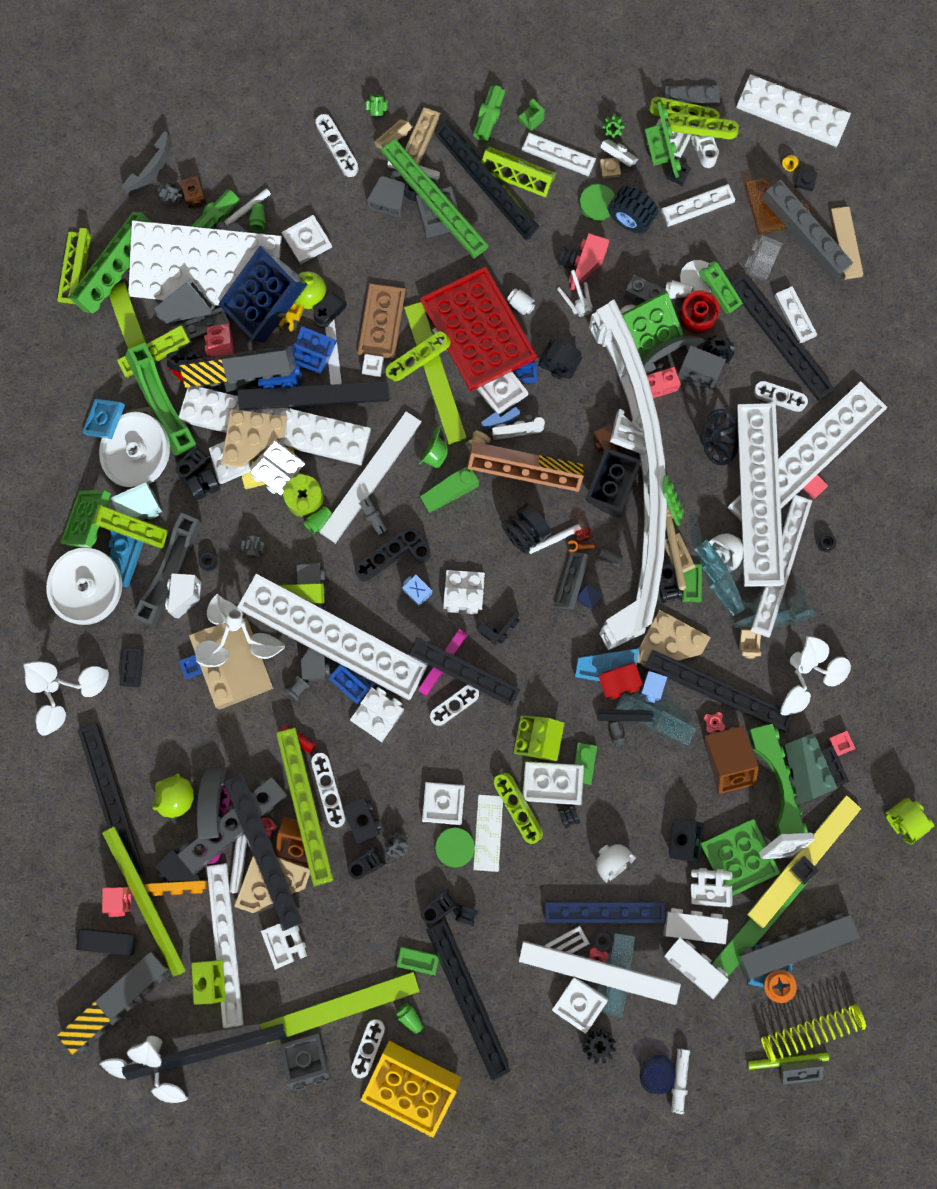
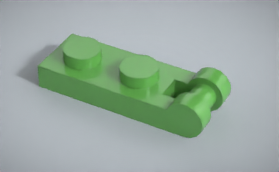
(720, 287)

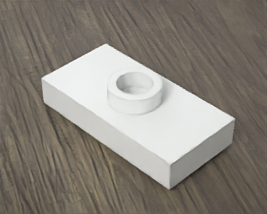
(619, 152)

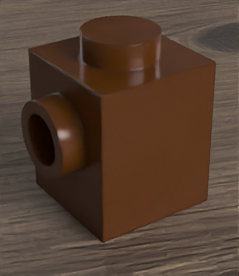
(193, 192)
(602, 439)

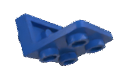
(286, 381)

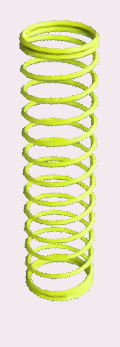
(856, 1012)

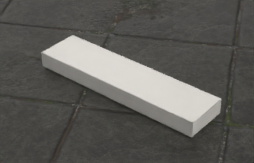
(558, 154)
(698, 205)

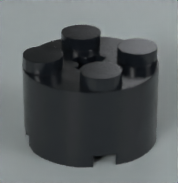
(560, 359)

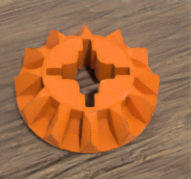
(787, 992)

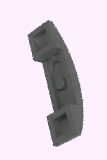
(134, 183)
(667, 347)
(208, 803)

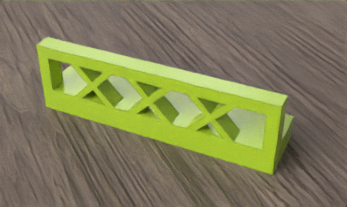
(522, 166)
(80, 263)

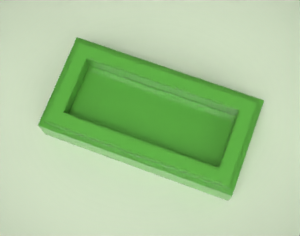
(693, 582)
(417, 960)

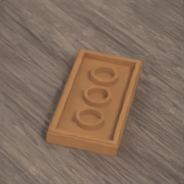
(381, 321)

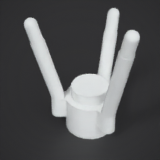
(583, 305)

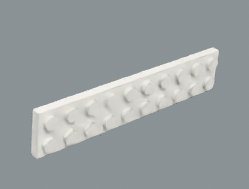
(303, 430)
(823, 442)
(760, 495)
(332, 637)

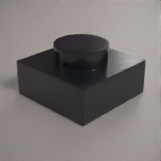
(683, 173)
(806, 179)
(803, 870)

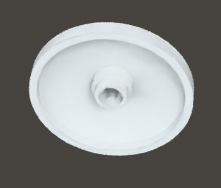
(136, 450)
(84, 586)

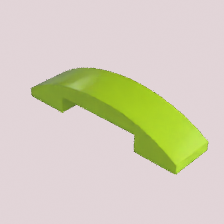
(126, 315)

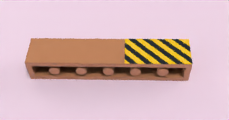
(525, 466)

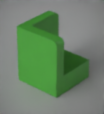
(532, 116)

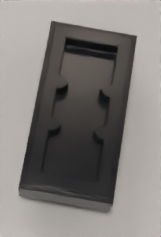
(131, 667)
(835, 766)

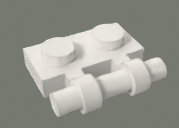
(711, 894)
(278, 946)

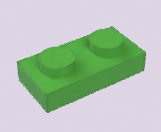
(586, 756)

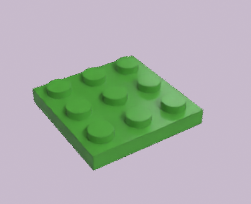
(652, 322)
(80, 527)
(739, 853)

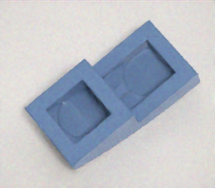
(495, 419)

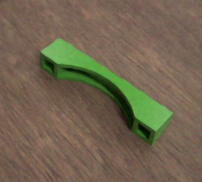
(145, 372)
(765, 743)

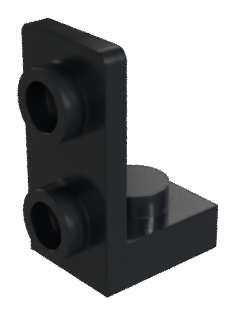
(489, 631)

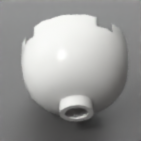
(729, 549)
(613, 861)

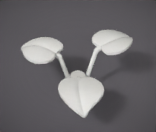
(222, 611)
(814, 652)
(41, 677)
(148, 1055)

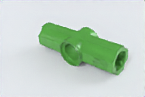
(489, 113)
(217, 212)

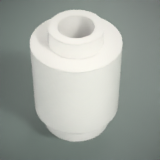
(521, 301)

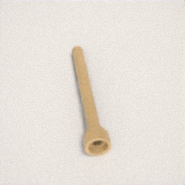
(675, 551)

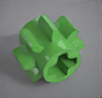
(376, 105)
(609, 127)

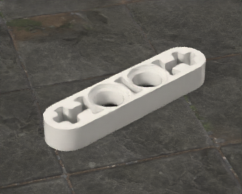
(337, 145)
(326, 790)

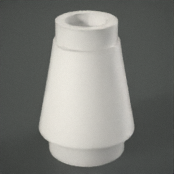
(678, 290)

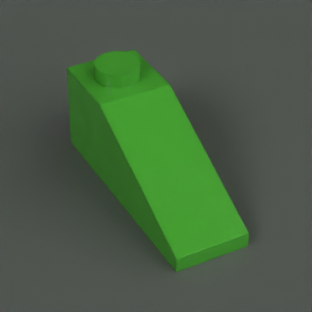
(450, 489)

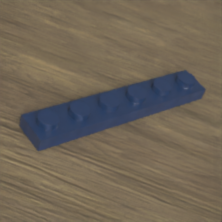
(604, 912)

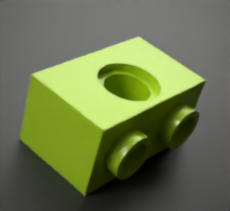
(208, 982)

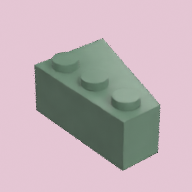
(809, 769)

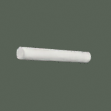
(247, 207)
(555, 538)

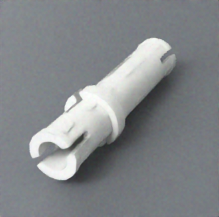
(679, 1090)

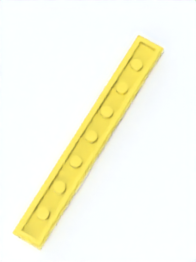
(786, 882)

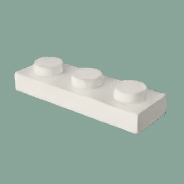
(795, 315)

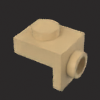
(749, 643)

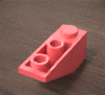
(592, 257)

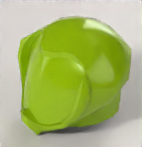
(173, 796)

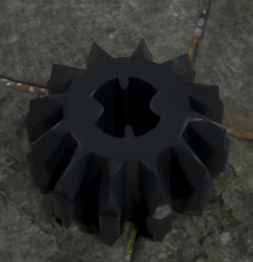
(720, 346)
(604, 1041)

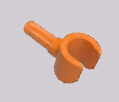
(580, 546)

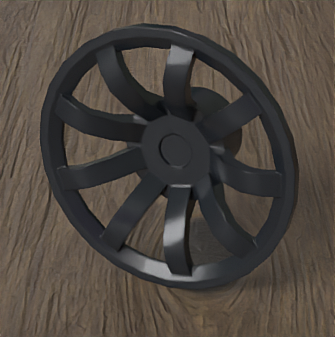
(715, 438)

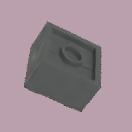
(430, 222)
(701, 368)

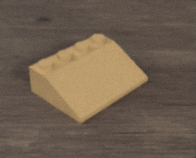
(240, 675)

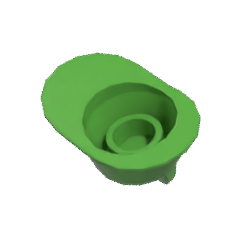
(436, 450)

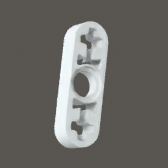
(787, 392)
(439, 709)
(357, 1061)

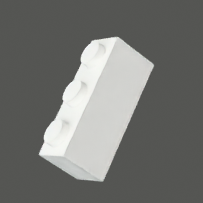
(695, 926)

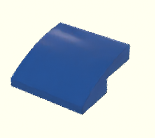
(313, 350)
(351, 683)

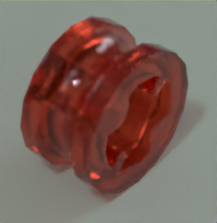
(583, 534)

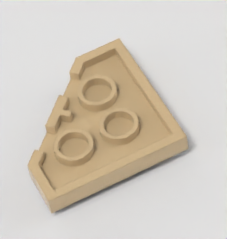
(250, 435)
(671, 639)
(253, 892)

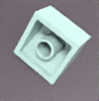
(138, 502)

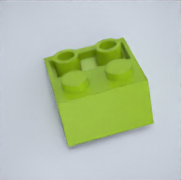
(539, 737)

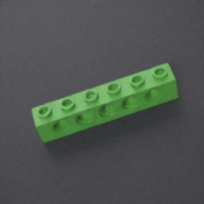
(104, 266)

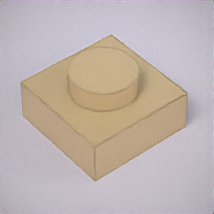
(610, 168)

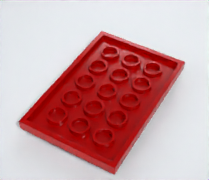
(481, 328)

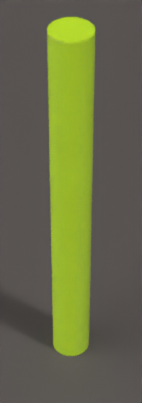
(757, 1064)

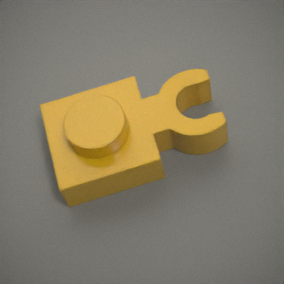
(293, 314)

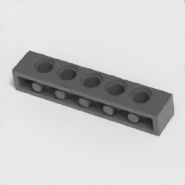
(213, 849)

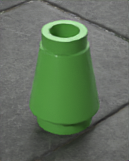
(257, 218)
(317, 520)
(409, 1017)

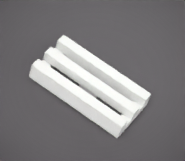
(574, 949)

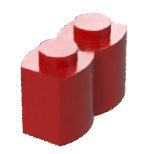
(620, 680)

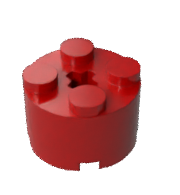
(707, 314)

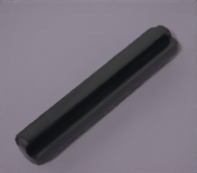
(625, 715)

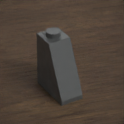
(184, 304)

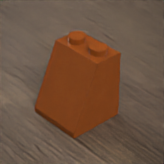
(731, 759)

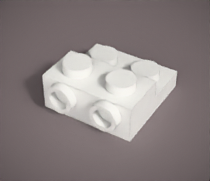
(276, 467)
(464, 591)
(377, 713)

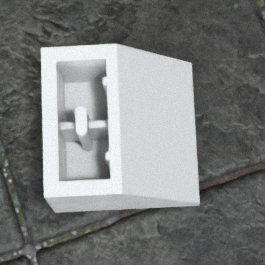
(183, 594)

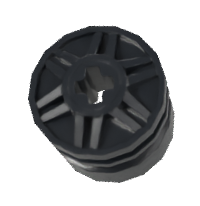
(529, 525)

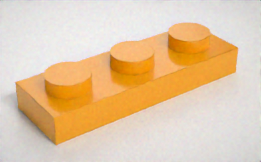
(176, 887)

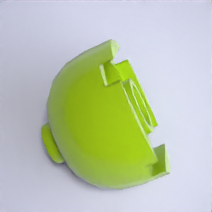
(314, 291)

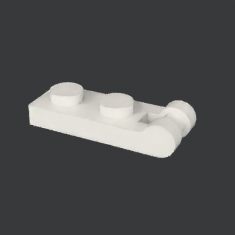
(518, 429)

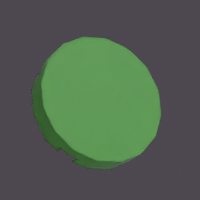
(595, 201)
(455, 847)

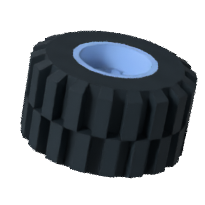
(633, 209)

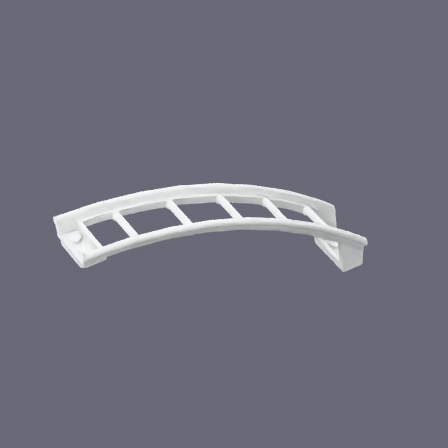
(612, 331)

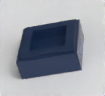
(589, 597)

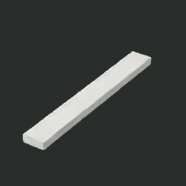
(370, 477)
(791, 536)
(225, 943)
(600, 972)

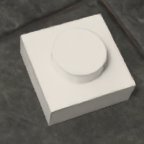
(372, 365)

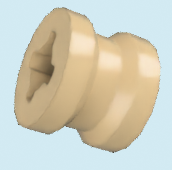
(479, 437)

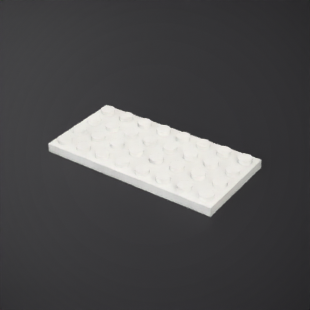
(170, 255)

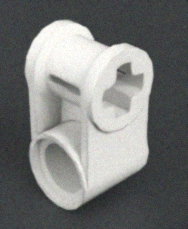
(705, 146)

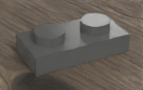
(802, 1072)

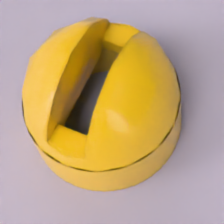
(787, 160)

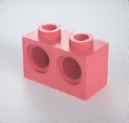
(219, 340)
(664, 382)
(116, 901)

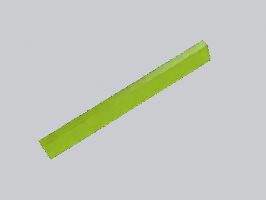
(436, 376)
(304, 807)
(144, 902)
(347, 1005)

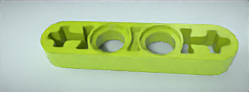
(683, 107)
(703, 123)
(419, 360)
(521, 806)

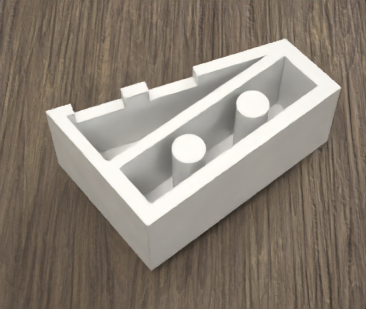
(697, 967)

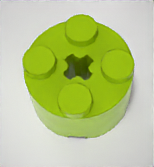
(303, 485)
(909, 820)

